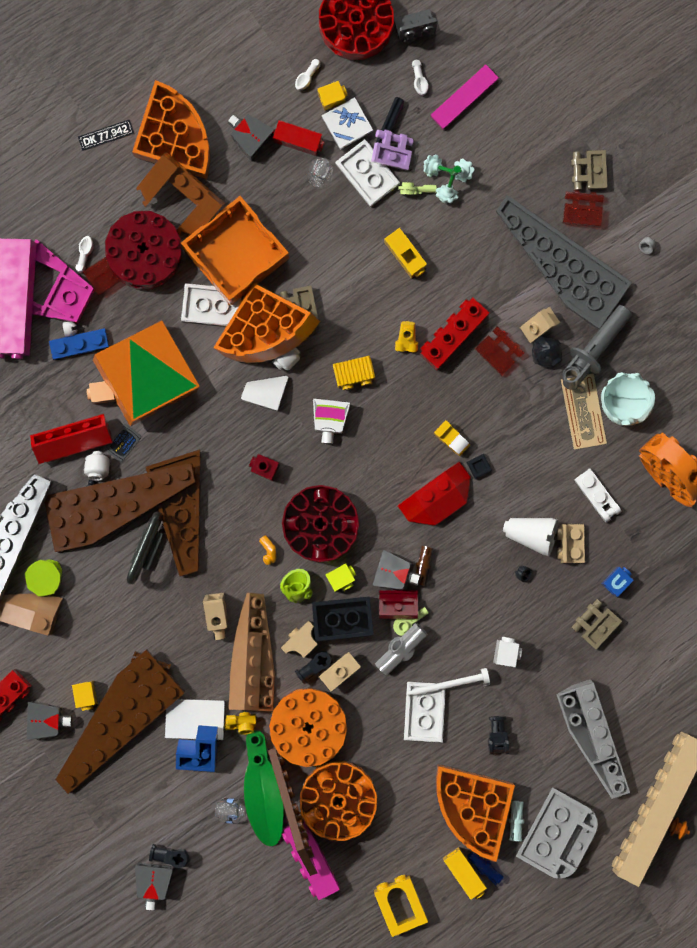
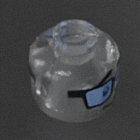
(229, 810)

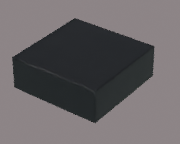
(479, 466)

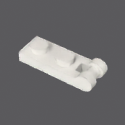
(597, 495)

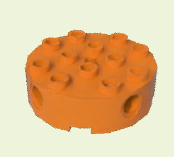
(671, 467)
(298, 744)
(336, 820)

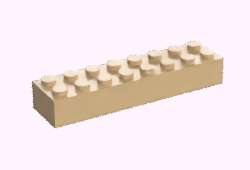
(657, 811)

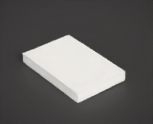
(369, 178)
(206, 306)
(187, 714)
(424, 714)

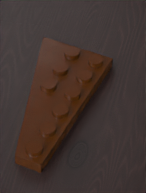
(182, 515)
(294, 817)

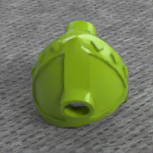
(296, 586)

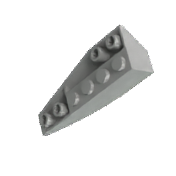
(592, 735)

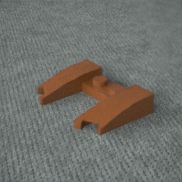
(170, 170)

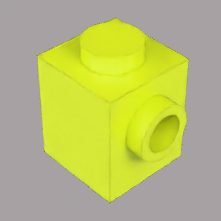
(341, 577)

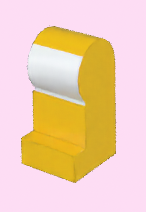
(452, 438)

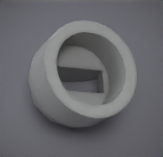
(645, 249)

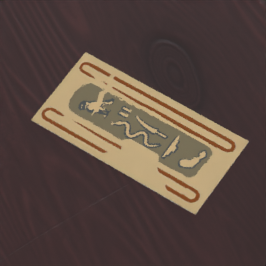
(584, 414)

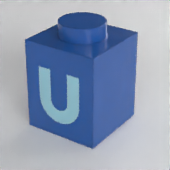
(618, 581)

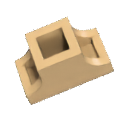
(539, 324)
(301, 640)
(339, 671)

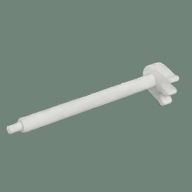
(448, 684)

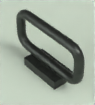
(146, 548)

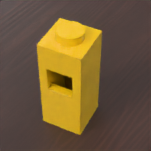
(405, 253)
(465, 874)

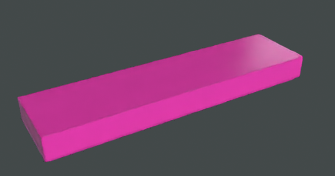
(464, 97)

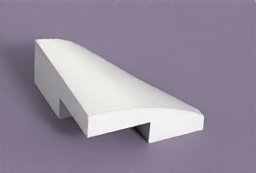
(265, 392)

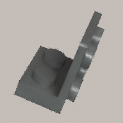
(415, 26)

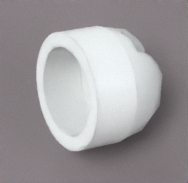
(68, 330)

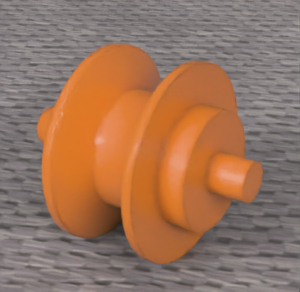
(678, 828)

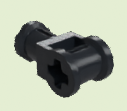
(313, 667)
(499, 736)
(168, 856)

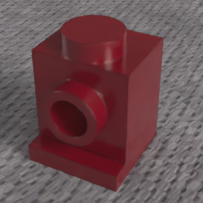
(270, 470)

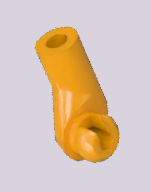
(270, 549)

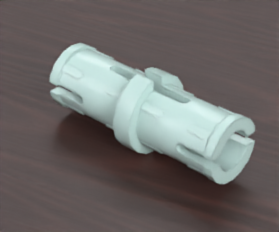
(516, 821)

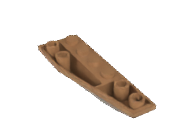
(252, 659)

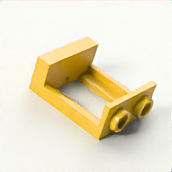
(381, 893)

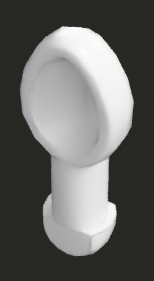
(304, 79)
(420, 82)
(85, 249)

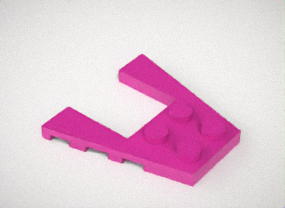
(69, 293)

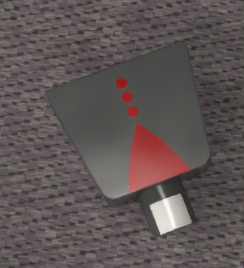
(250, 134)
(395, 573)
(45, 720)
(152, 883)

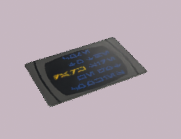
(123, 442)

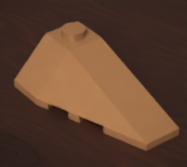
(31, 611)

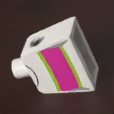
(329, 418)

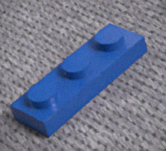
(79, 344)

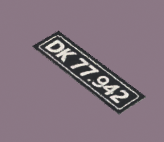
(105, 134)

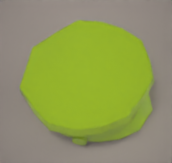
(43, 577)

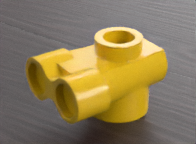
(407, 342)
(244, 723)

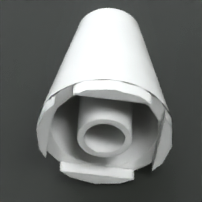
(533, 533)

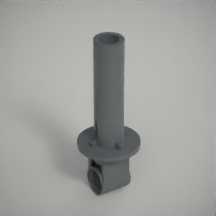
(586, 359)

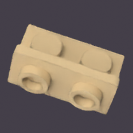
(572, 543)

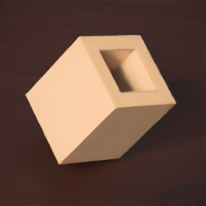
(100, 393)

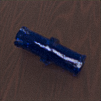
(485, 868)

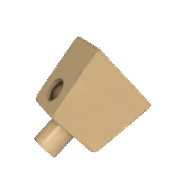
(216, 607)

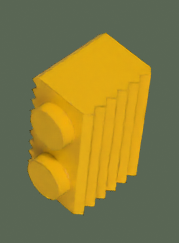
(354, 372)

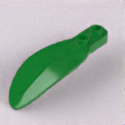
(262, 793)

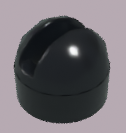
(523, 577)

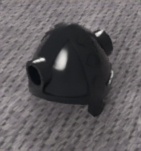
(546, 351)

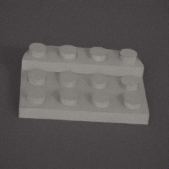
(559, 835)

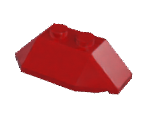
(438, 497)

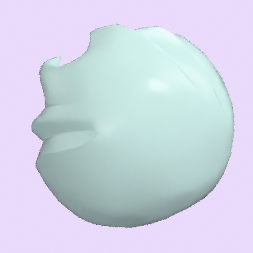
(627, 399)

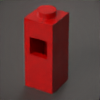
(298, 138)

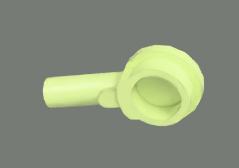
(409, 188)
(401, 626)

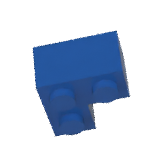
(198, 754)

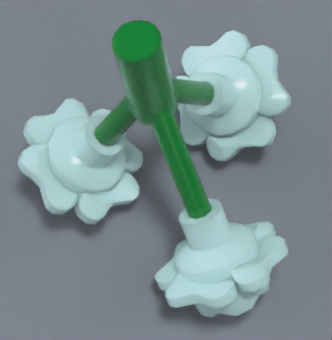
(461, 171)

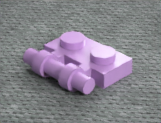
(390, 155)

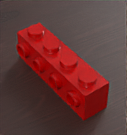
(454, 333)
(71, 439)
(11, 689)

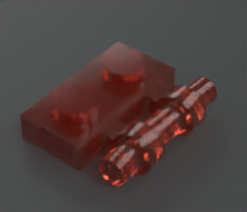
(583, 214)
(495, 355)

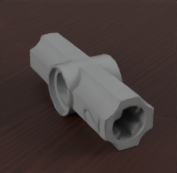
(401, 649)

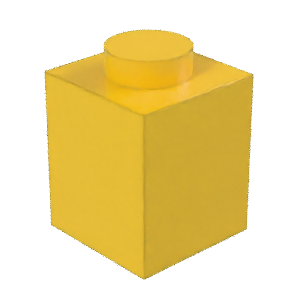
(332, 95)
(84, 695)

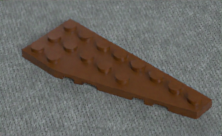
(94, 511)
(130, 704)

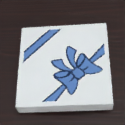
(347, 123)

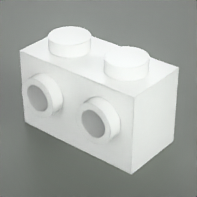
(507, 652)

